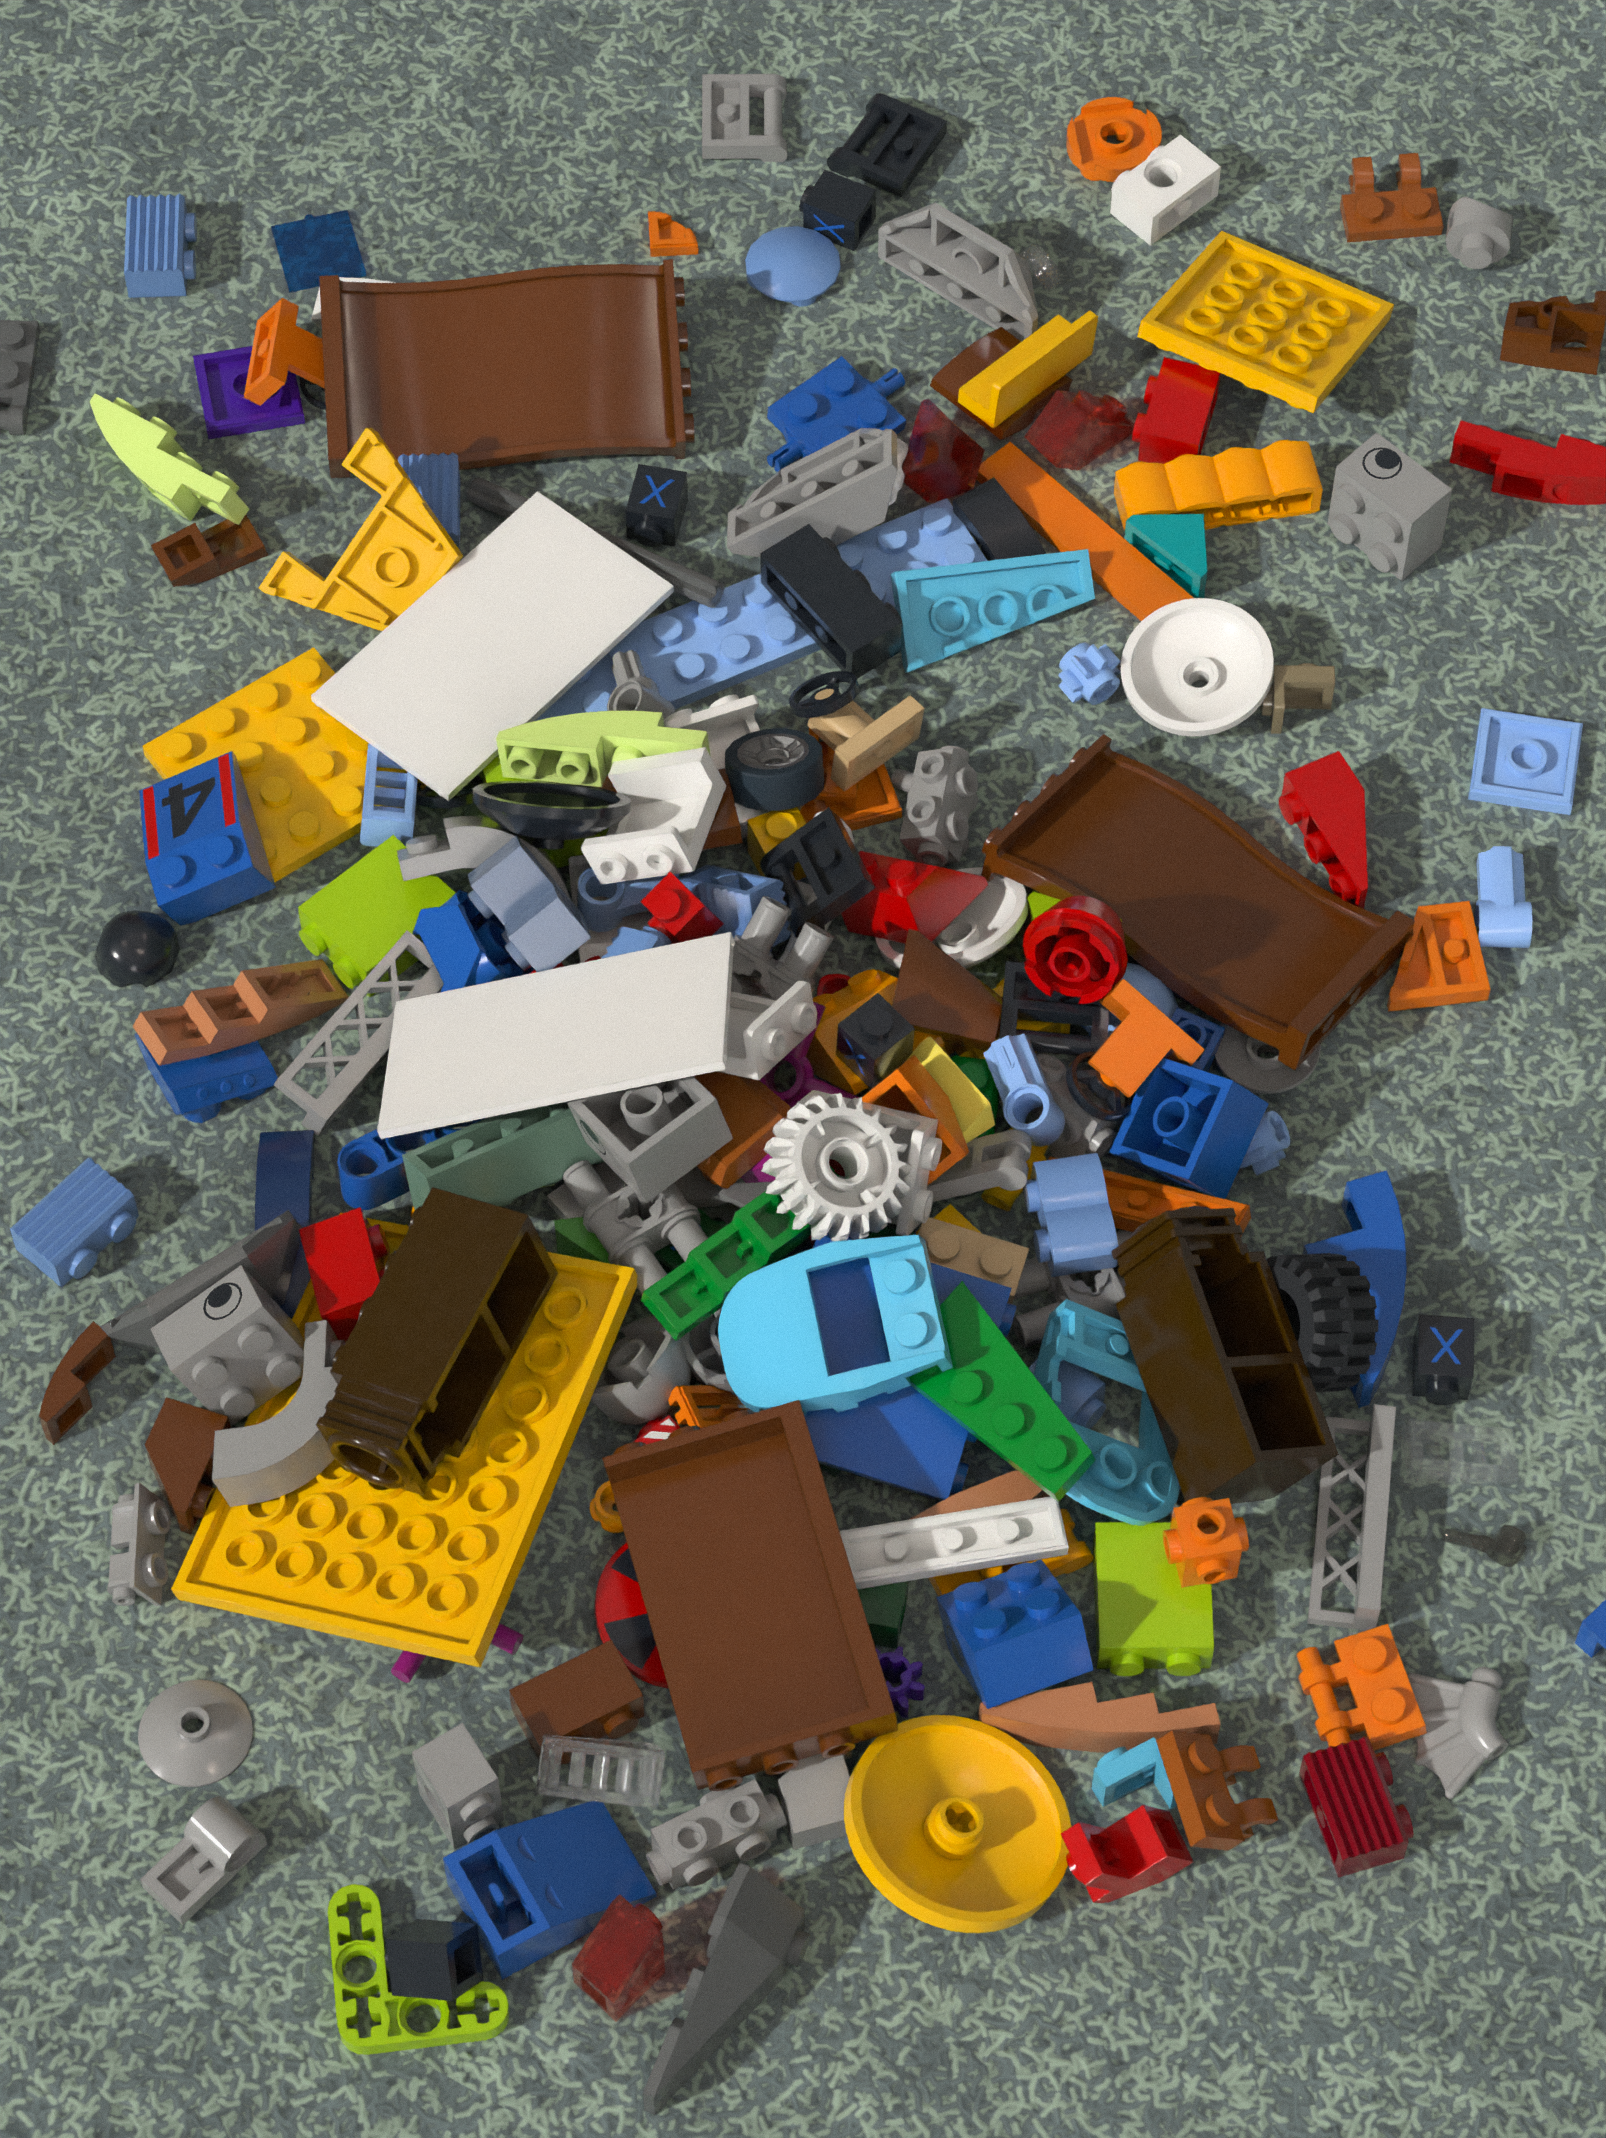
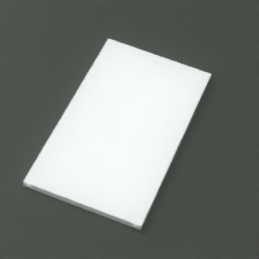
(492, 644)
(558, 1035)

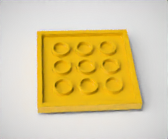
(1266, 321)
(293, 756)

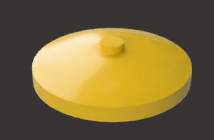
(957, 1824)

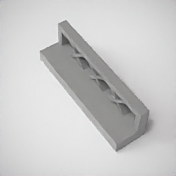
(372, 1050)
(1373, 1522)

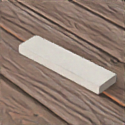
(955, 1542)

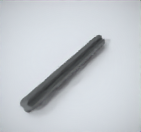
(685, 580)

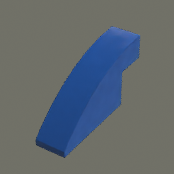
(1380, 1252)

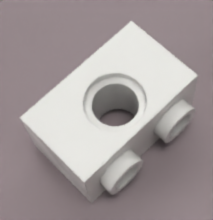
(1164, 189)

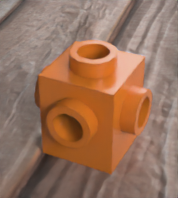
(1205, 1541)

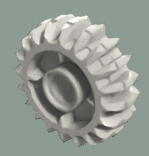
(811, 1188)

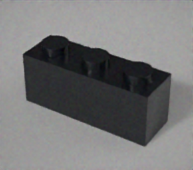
(831, 601)

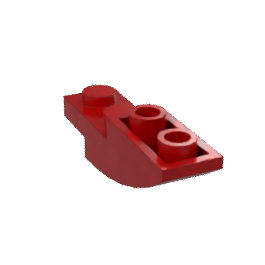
(1532, 471)

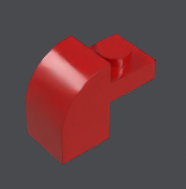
(1127, 1854)

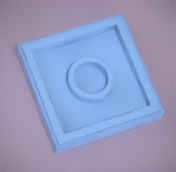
(1525, 761)

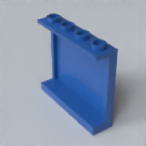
(898, 1434)

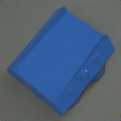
(465, 944)
(202, 1083)

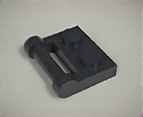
(898, 152)
(829, 864)
(1026, 1002)

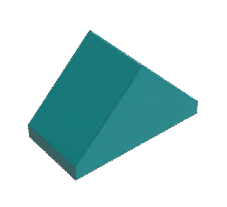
(1174, 546)

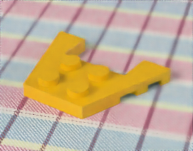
(389, 560)

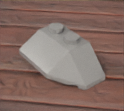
(963, 267)
(834, 490)

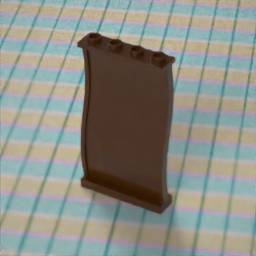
(509, 365)
(1199, 900)

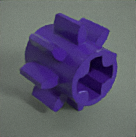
(897, 1670)

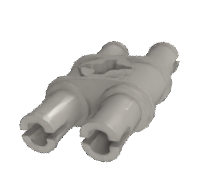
(754, 957)
(621, 1230)
(1036, 1277)

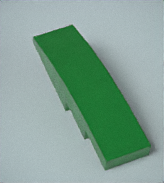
(715, 1266)

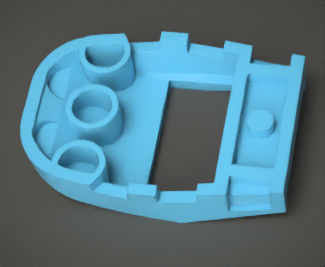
(775, 1339)
(1124, 1479)

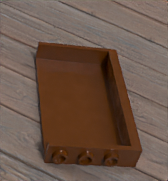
(750, 1595)

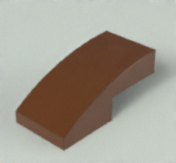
(200, 556)
(67, 1392)

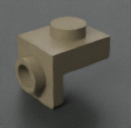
(1298, 688)

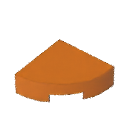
(669, 236)

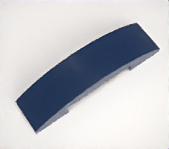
(285, 1184)

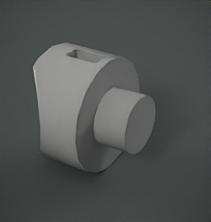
(1478, 233)

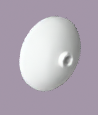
(1194, 643)
(980, 928)

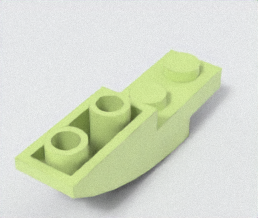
(163, 465)
(585, 745)

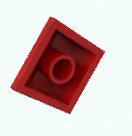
(910, 898)

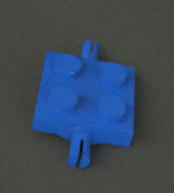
(830, 408)

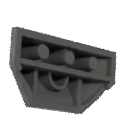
(265, 1254)

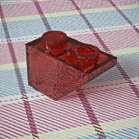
(1079, 428)
(940, 456)
(621, 1957)

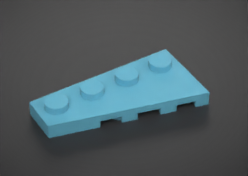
(978, 601)

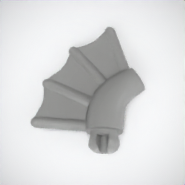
(1458, 1725)

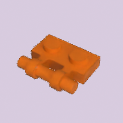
(1377, 1684)

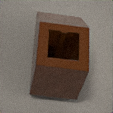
(182, 1458)

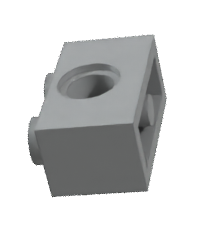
(458, 1786)

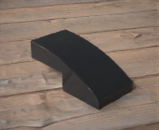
(996, 522)

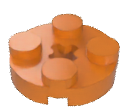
(1111, 116)

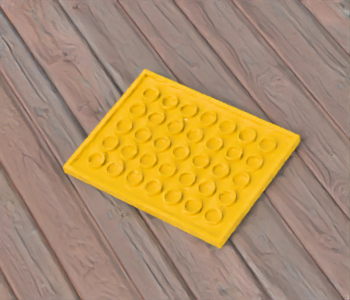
(410, 1565)

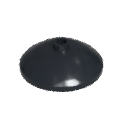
(550, 810)

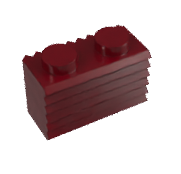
(1355, 1806)

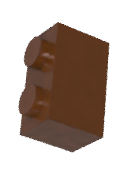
(579, 1699)

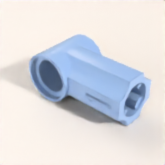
(622, 901)
(1501, 906)
(1024, 1088)

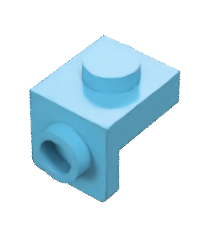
(1128, 1770)

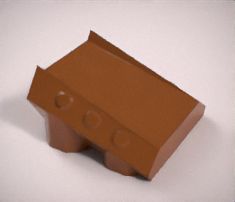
(750, 1116)

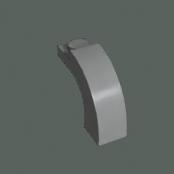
(468, 845)
(288, 1449)

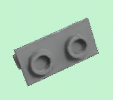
(140, 1524)

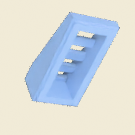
(382, 822)

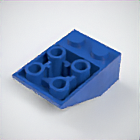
(544, 1882)

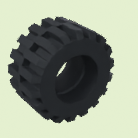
(1329, 1316)

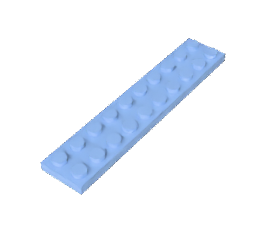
(748, 633)

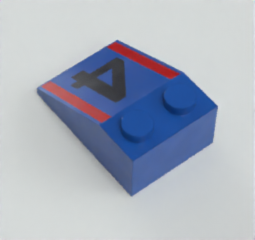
(203, 841)

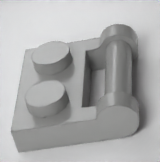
(728, 119)

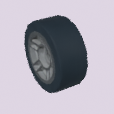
(775, 769)

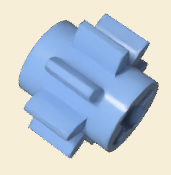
(1089, 673)
(1267, 1144)

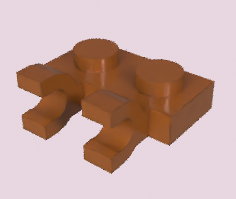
(1389, 214)
(1200, 1789)

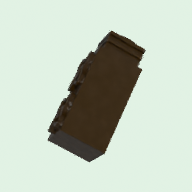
(434, 1339)
(1219, 1358)

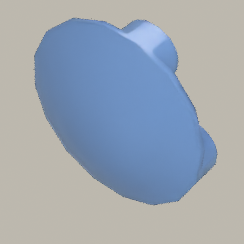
(792, 265)

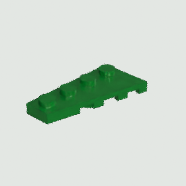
(1002, 1400)

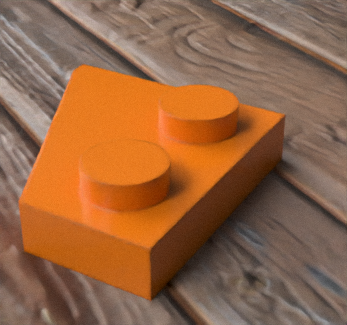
(1440, 960)

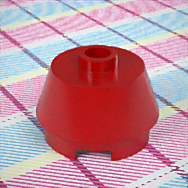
(1076, 949)

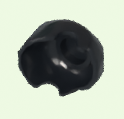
(136, 948)

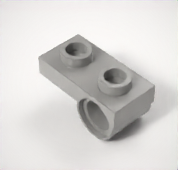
(207, 1858)

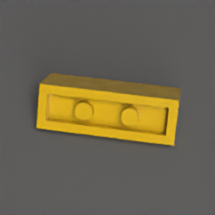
(1029, 368)

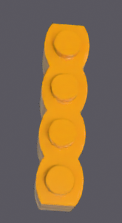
(1226, 488)

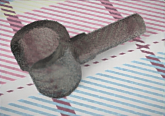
(1504, 1548)

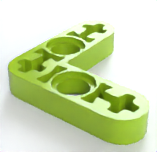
(394, 2010)

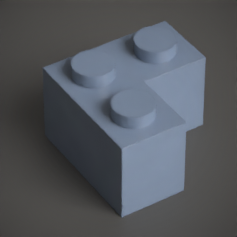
(536, 912)

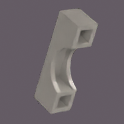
(814, 1799)

